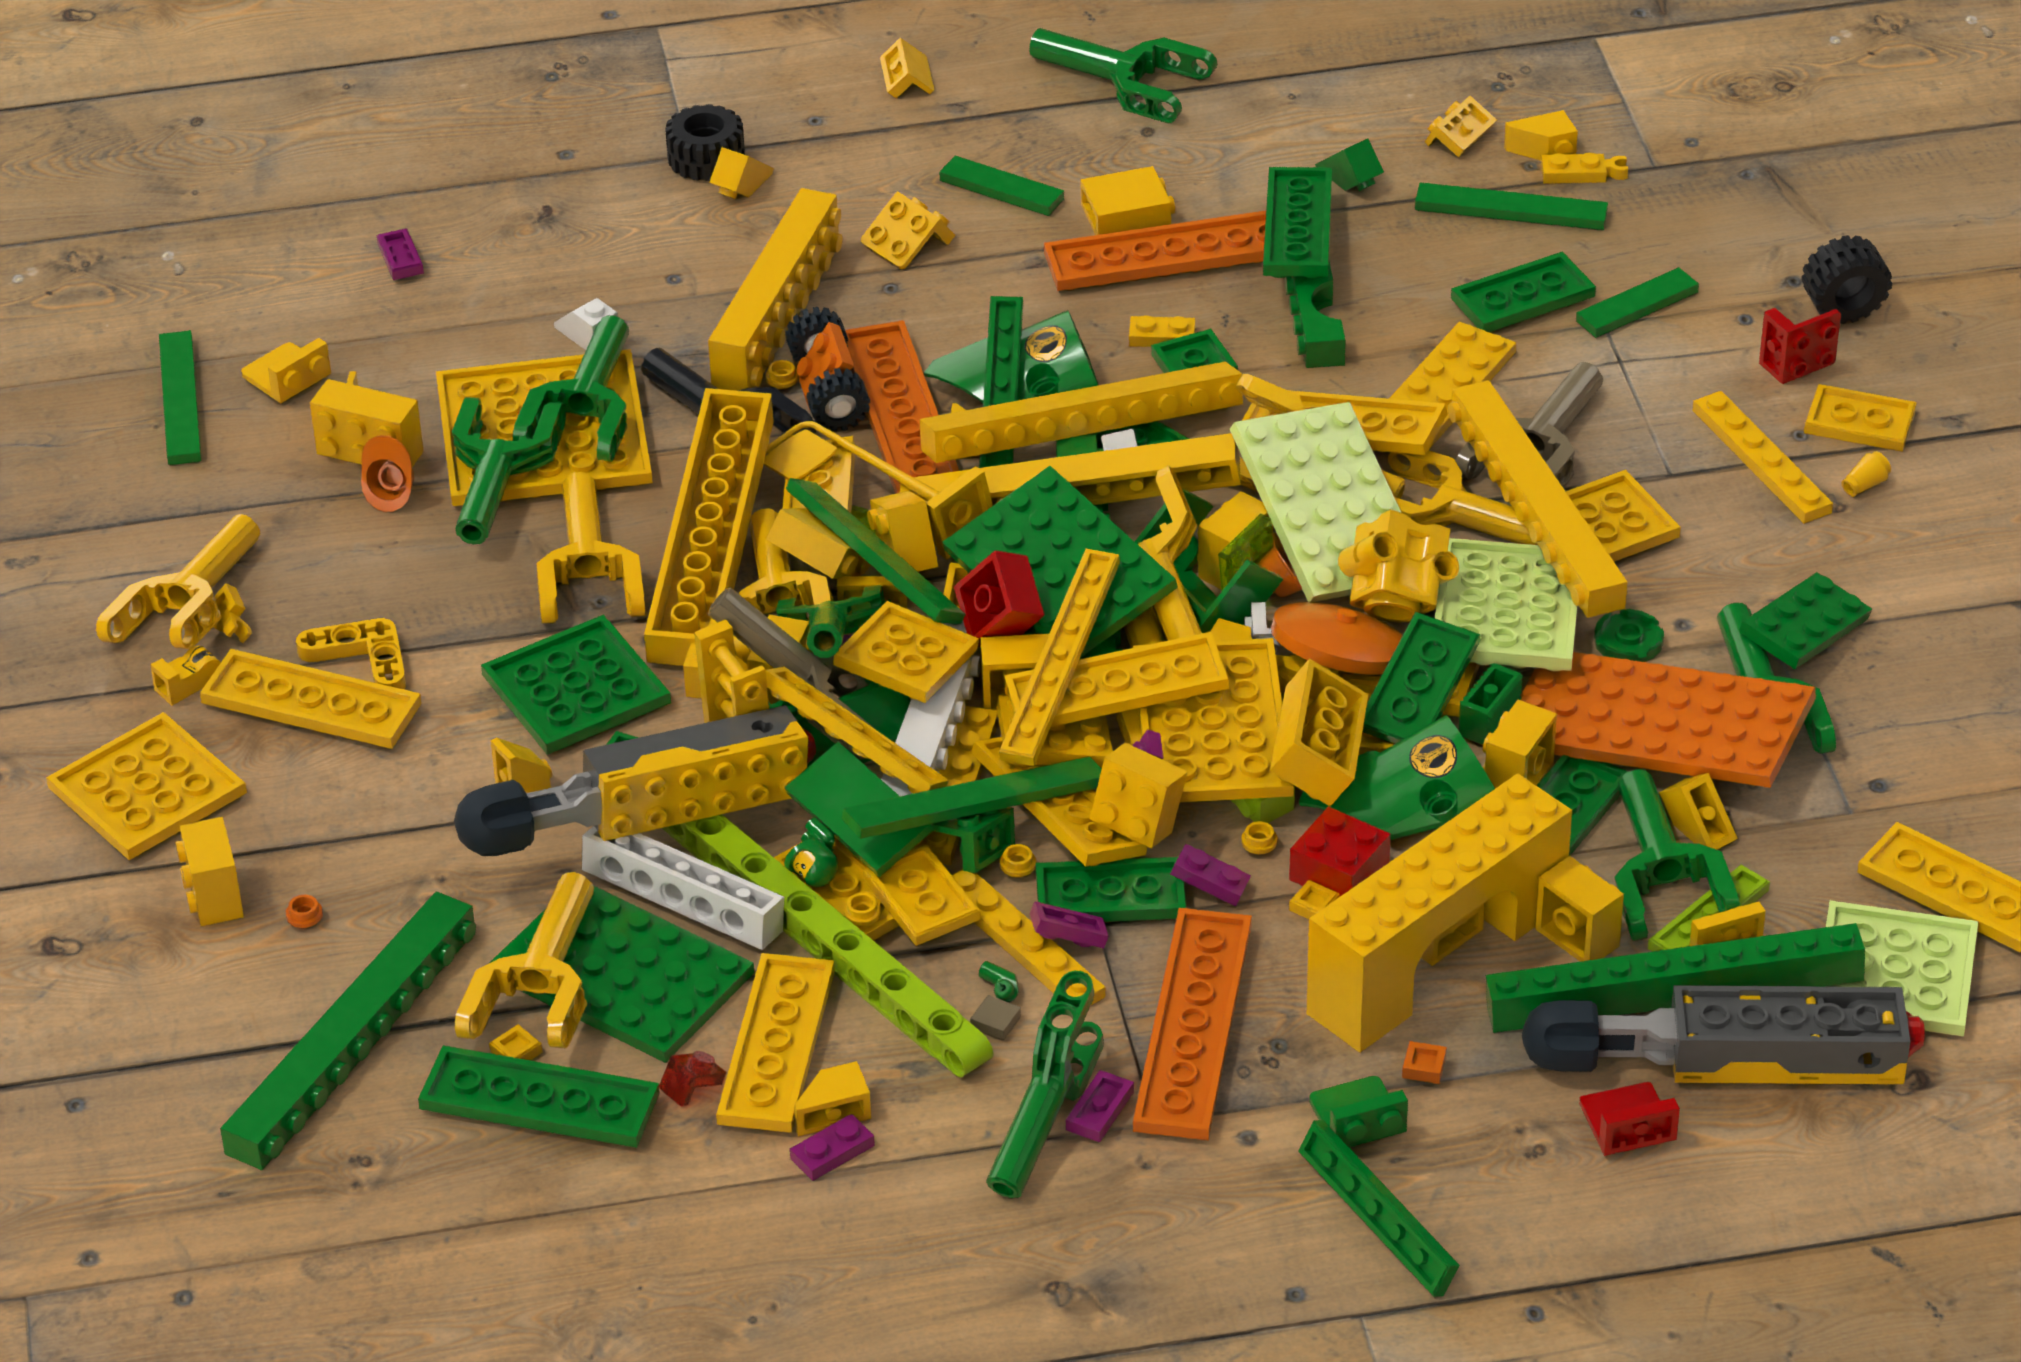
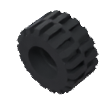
(697, 137)
(1847, 278)

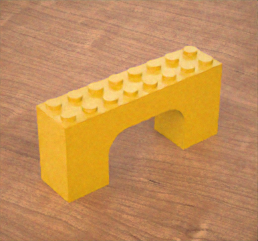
(1374, 934)

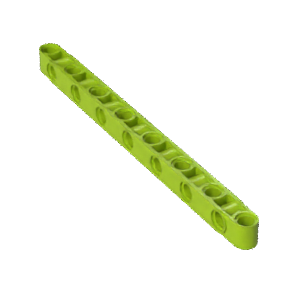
(831, 936)

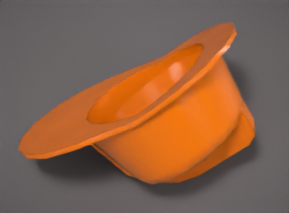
(386, 473)
(1278, 562)

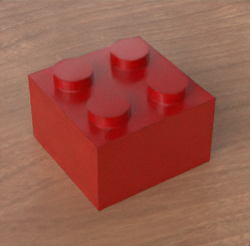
(999, 596)
(1338, 852)

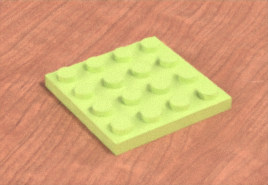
(1917, 952)

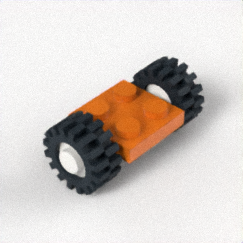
(825, 369)

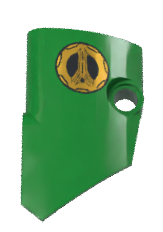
(1050, 362)
(1413, 782)

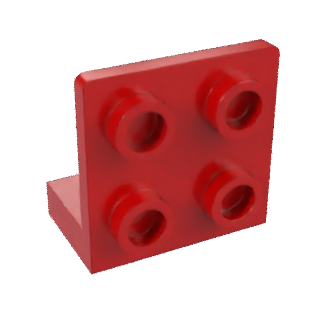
(1798, 349)
(1630, 1118)

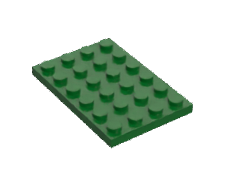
(1053, 528)
(643, 974)

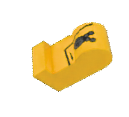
(184, 674)

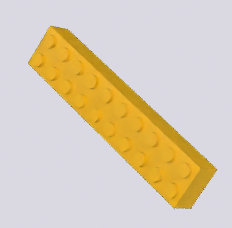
(709, 519)

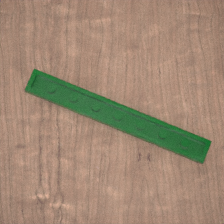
(875, 552)
(972, 797)

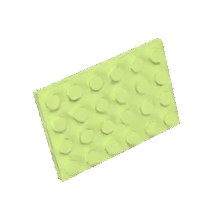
(1316, 488)
(1512, 603)

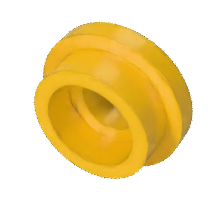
(781, 374)
(1259, 838)
(1017, 860)
(862, 909)

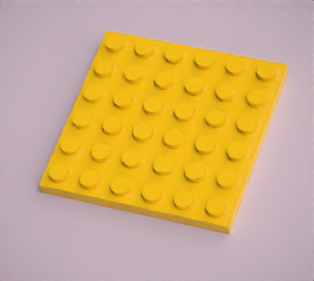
(502, 395)

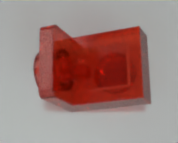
(689, 1072)

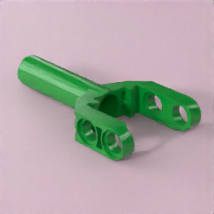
(1127, 67)
(587, 391)
(498, 460)
(830, 619)
(1752, 662)
(1662, 857)
(1049, 1085)

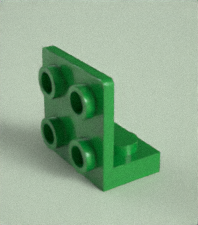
(982, 836)

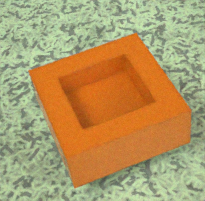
(1424, 1062)

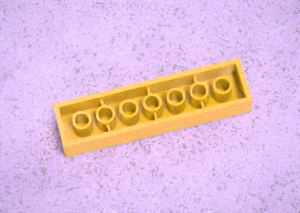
(775, 291)

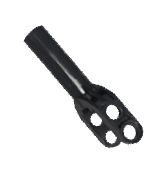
(690, 387)

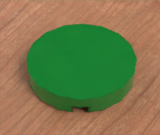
(1629, 635)

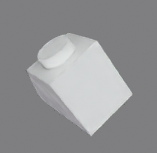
(582, 322)

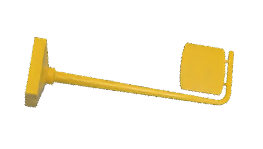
(946, 509)

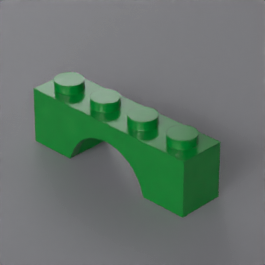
(1320, 337)

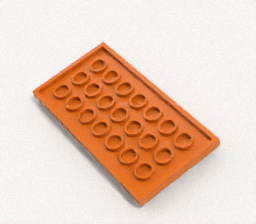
(1672, 717)

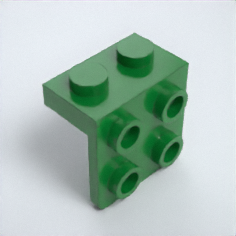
(1361, 1110)

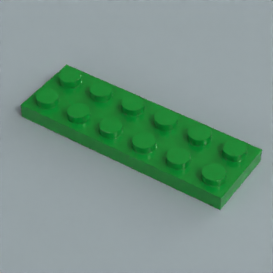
(1297, 222)
(539, 1096)

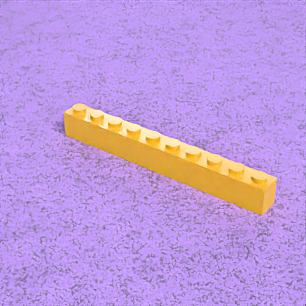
(1080, 412)
(1118, 473)
(1538, 499)

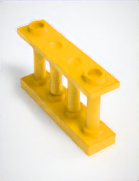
(724, 683)

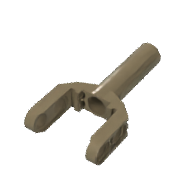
(1549, 423)
(782, 650)

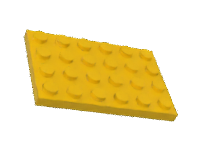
(1226, 734)

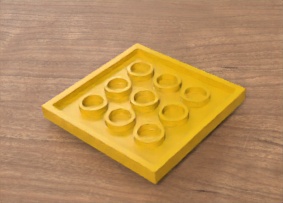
(146, 785)

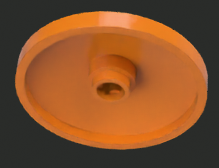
(1336, 636)

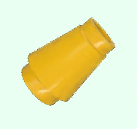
(1867, 473)

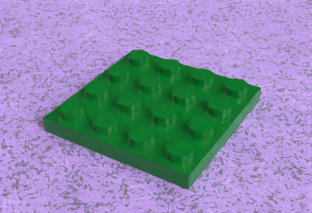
(575, 684)

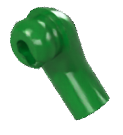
(1004, 981)

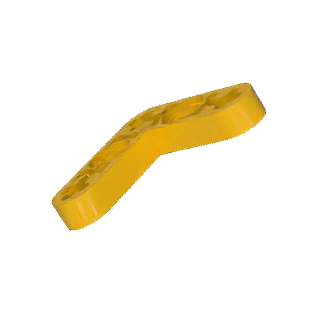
(374, 645)

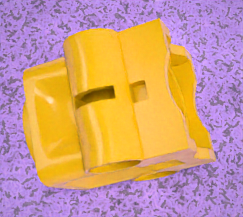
(1398, 566)

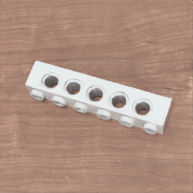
(686, 886)

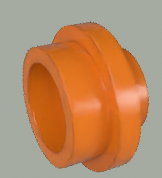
(304, 911)

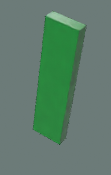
(1001, 185)
(1637, 302)

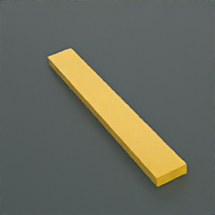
(1059, 657)

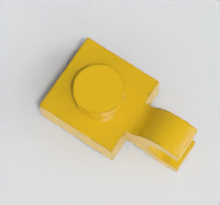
(231, 608)

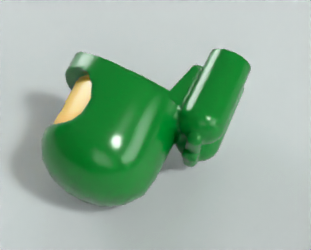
(814, 856)

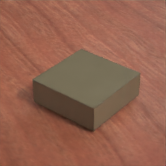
(996, 1017)

